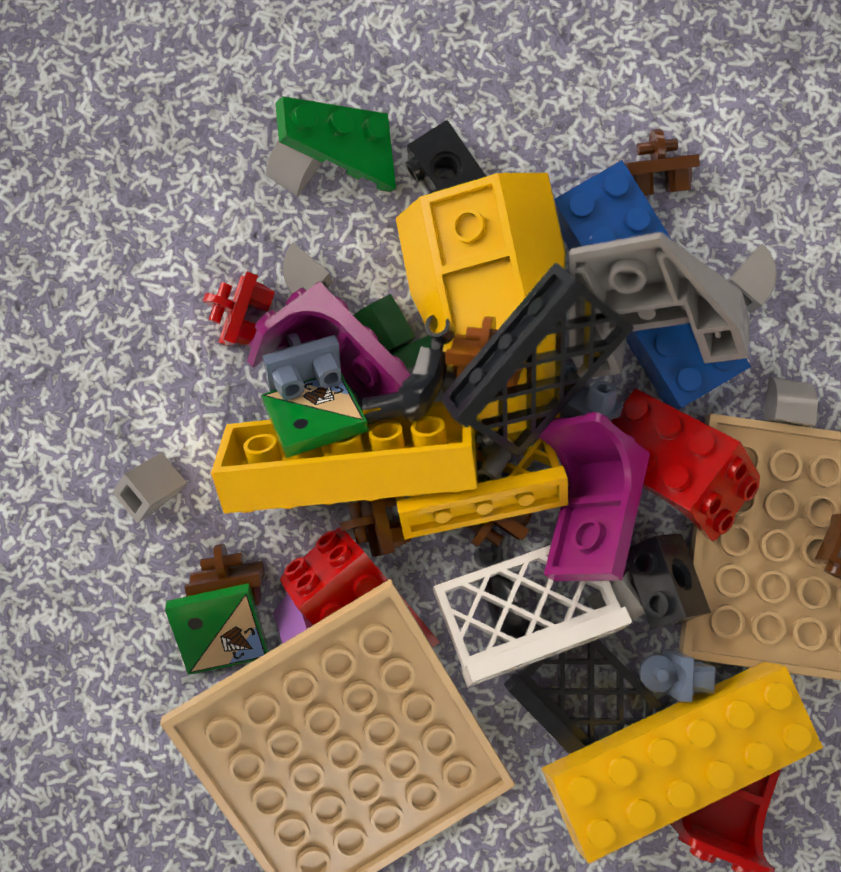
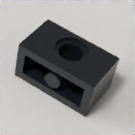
(437, 150)
(666, 581)

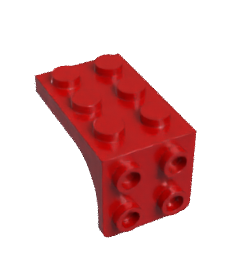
(690, 463)
(333, 577)
(732, 827)

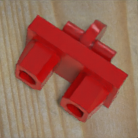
(248, 293)

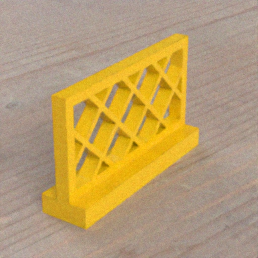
(492, 500)

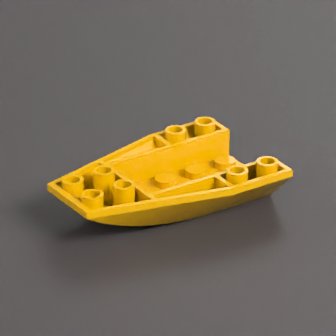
(480, 255)

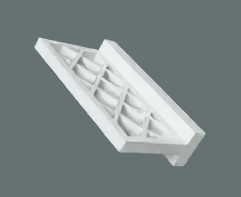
(532, 646)

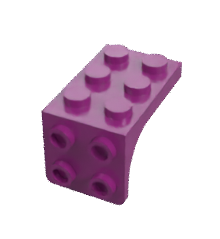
(320, 314)
(603, 498)

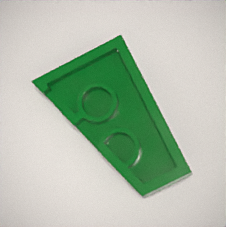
(340, 134)

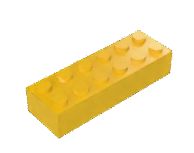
(382, 463)
(681, 759)

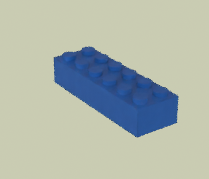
(615, 209)

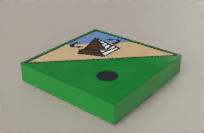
(315, 417)
(217, 628)

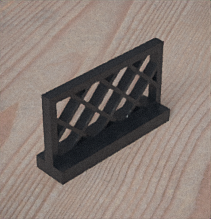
(515, 348)
(553, 716)

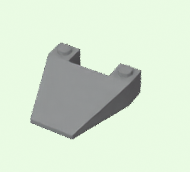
(656, 286)

